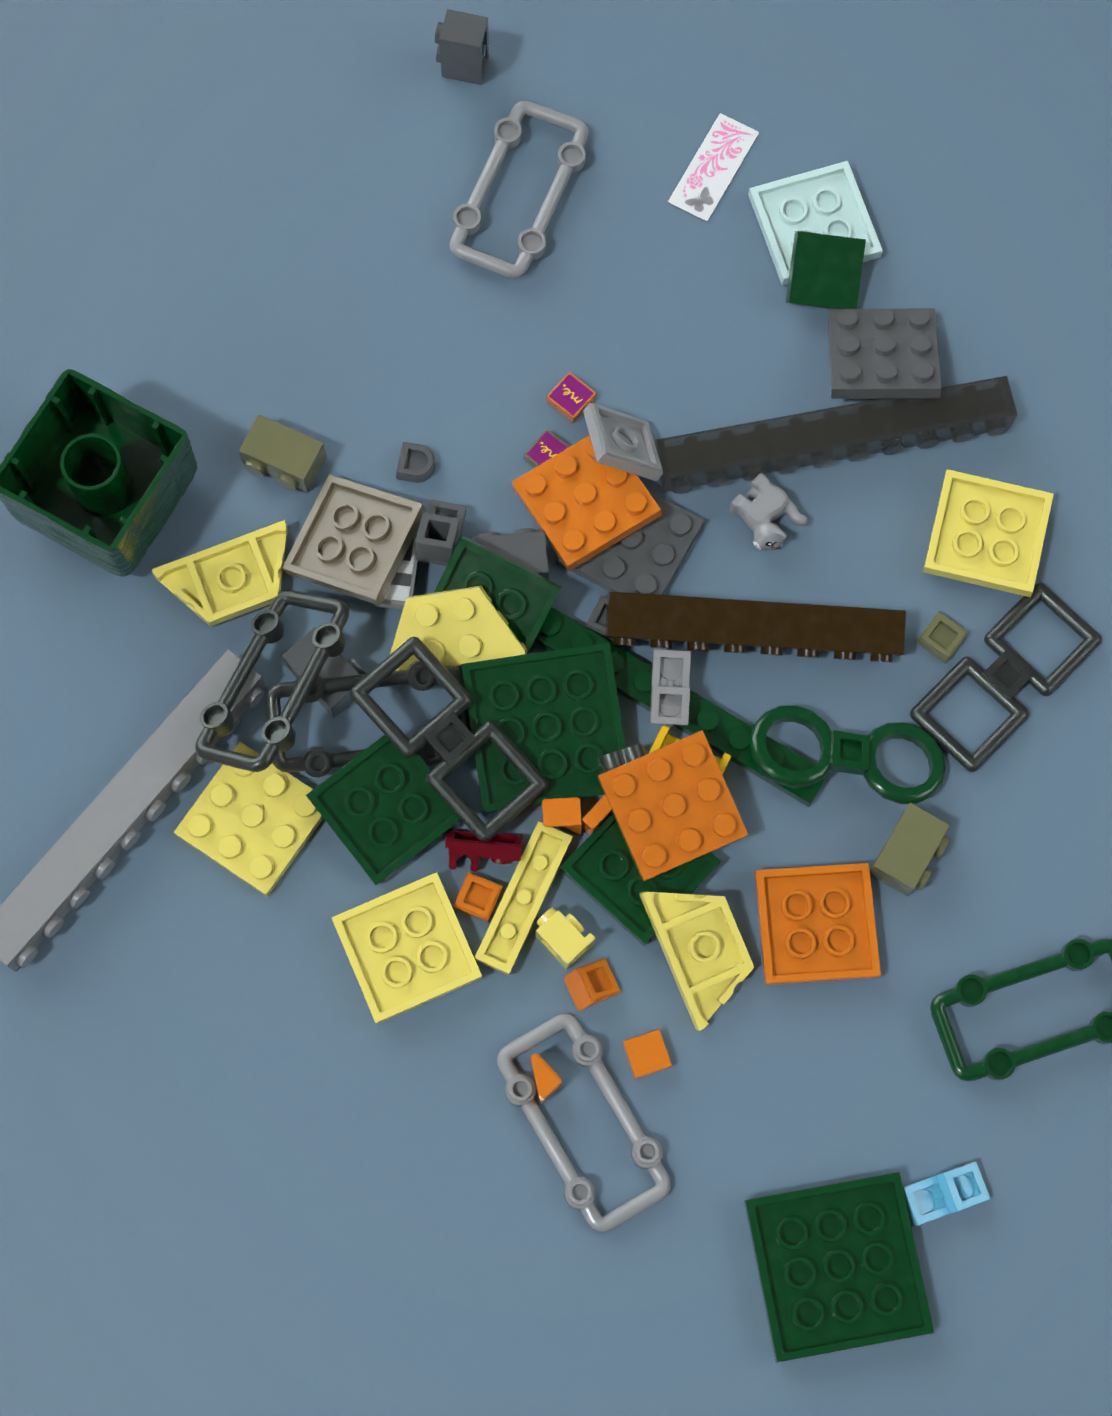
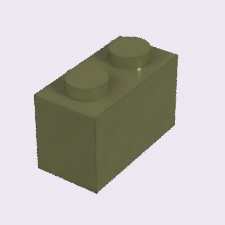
(282, 454)
(910, 849)

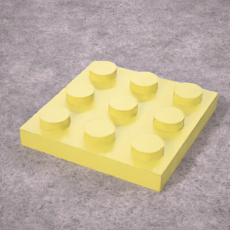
(988, 533)
(251, 822)
(406, 948)

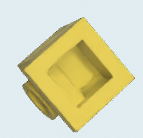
(563, 937)

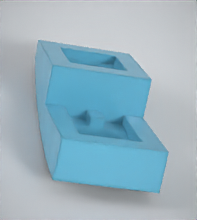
(945, 1194)

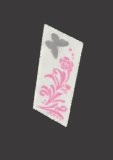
(713, 167)

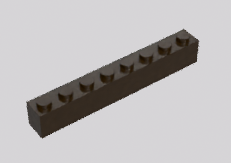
(755, 624)

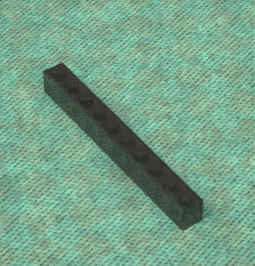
(834, 435)

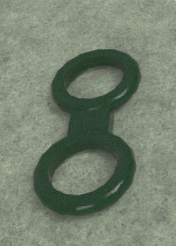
(847, 754)

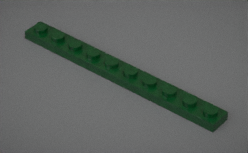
(722, 730)

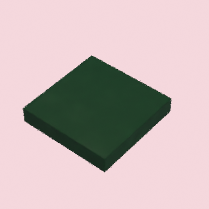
(825, 270)

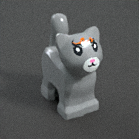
(761, 512)

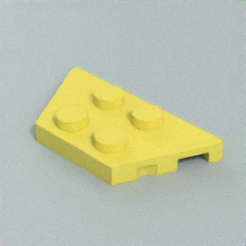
(229, 576)
(457, 627)
(700, 948)

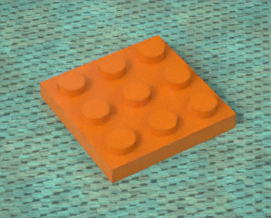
(584, 503)
(672, 805)
(817, 924)

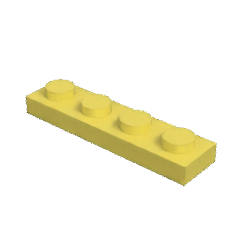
(523, 898)

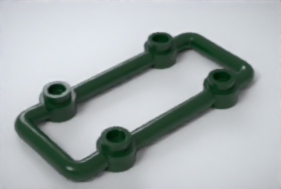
(972, 990)

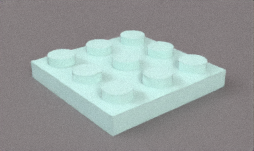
(815, 203)

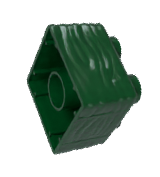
(97, 473)

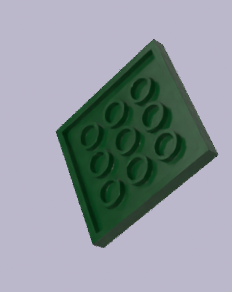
(555, 711)
(838, 1267)

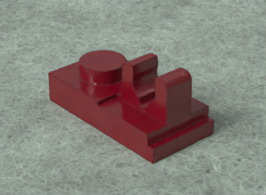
(501, 849)

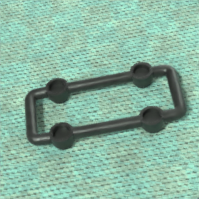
(278, 731)
(317, 760)

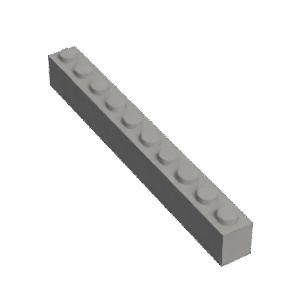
(115, 817)

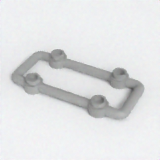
(532, 240)
(645, 1152)

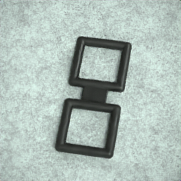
(1005, 677)
(449, 739)

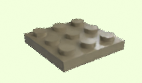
(354, 539)

